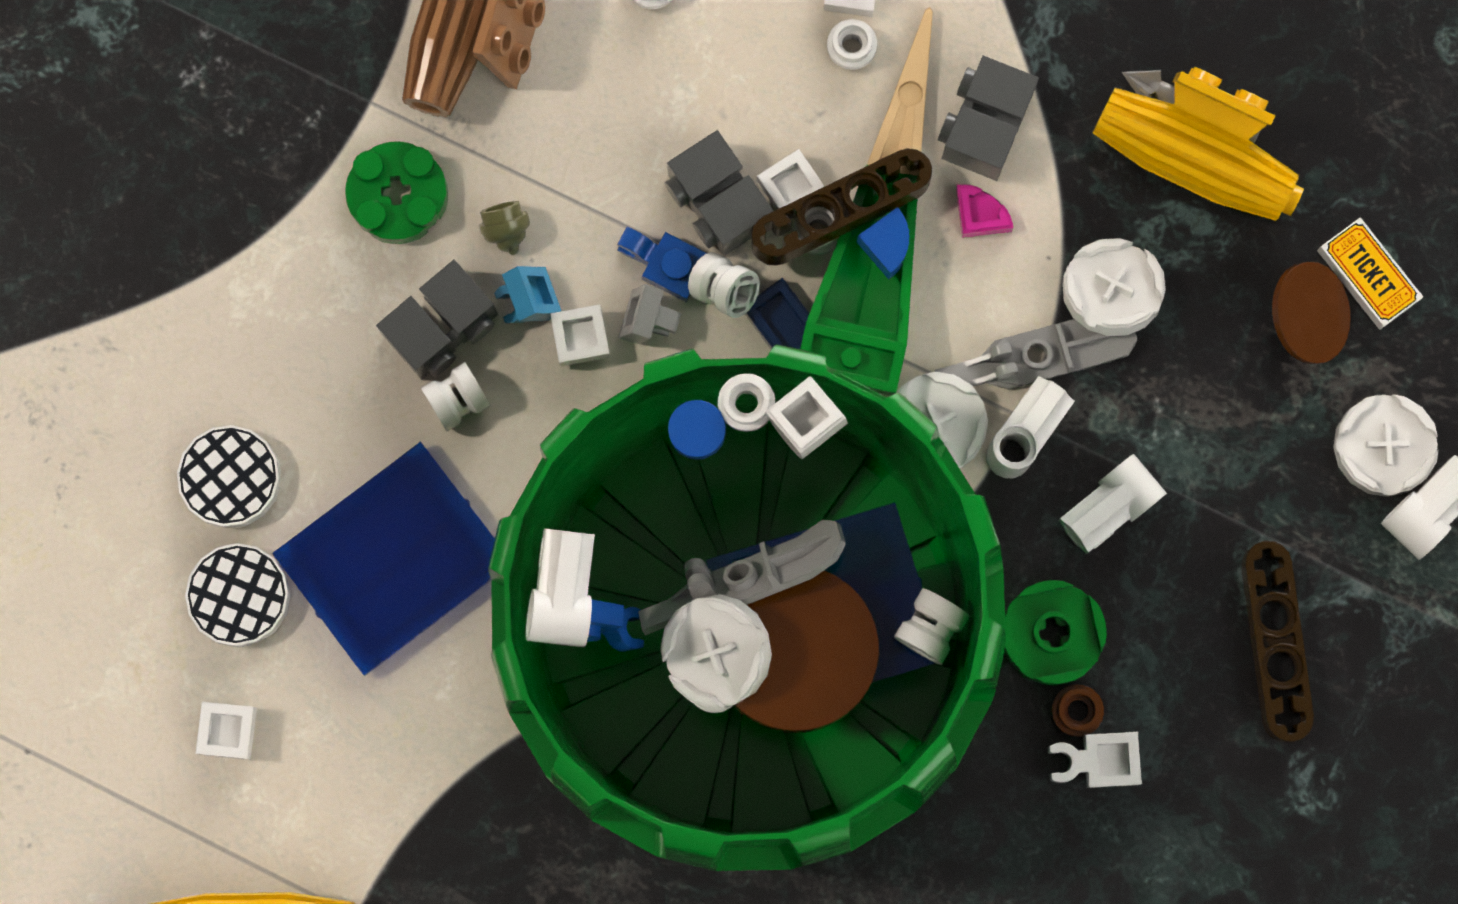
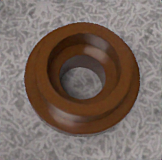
(1089, 699)

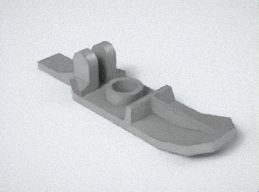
(1067, 350)
(762, 573)

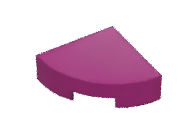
(981, 213)

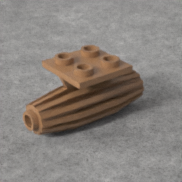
(457, 35)

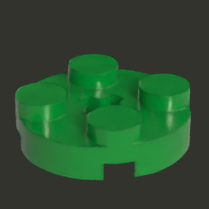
(419, 210)
(1069, 608)

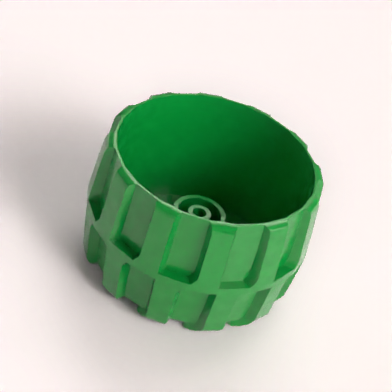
(611, 721)

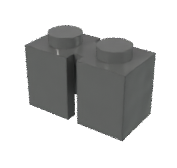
(988, 118)
(715, 190)
(458, 304)

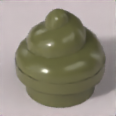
(505, 225)

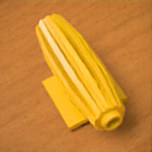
(1203, 143)

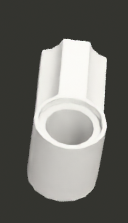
(1029, 426)
(1119, 498)
(1425, 516)
(560, 604)

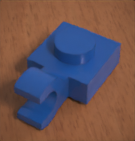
(667, 263)
(612, 621)

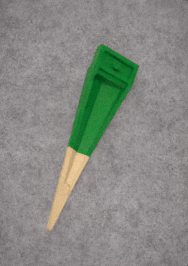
(858, 312)

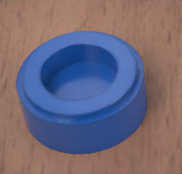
(697, 429)

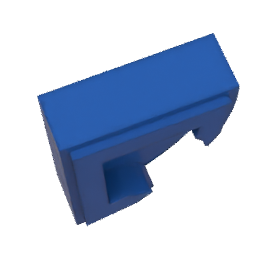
(887, 242)

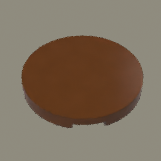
(820, 655)

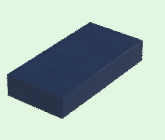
(779, 316)

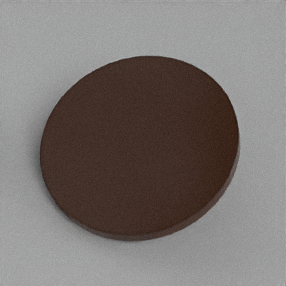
(1311, 312)

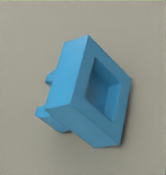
(530, 294)

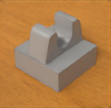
(647, 316)

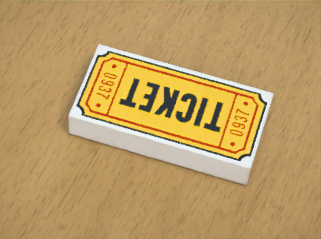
(1370, 273)

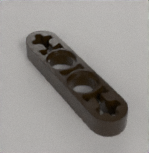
(838, 201)
(1286, 641)

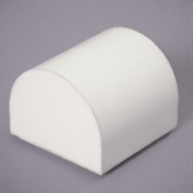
(806, 417)

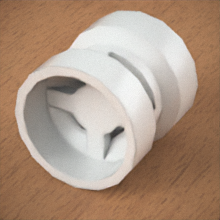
(729, 287)
(445, 402)
(923, 636)

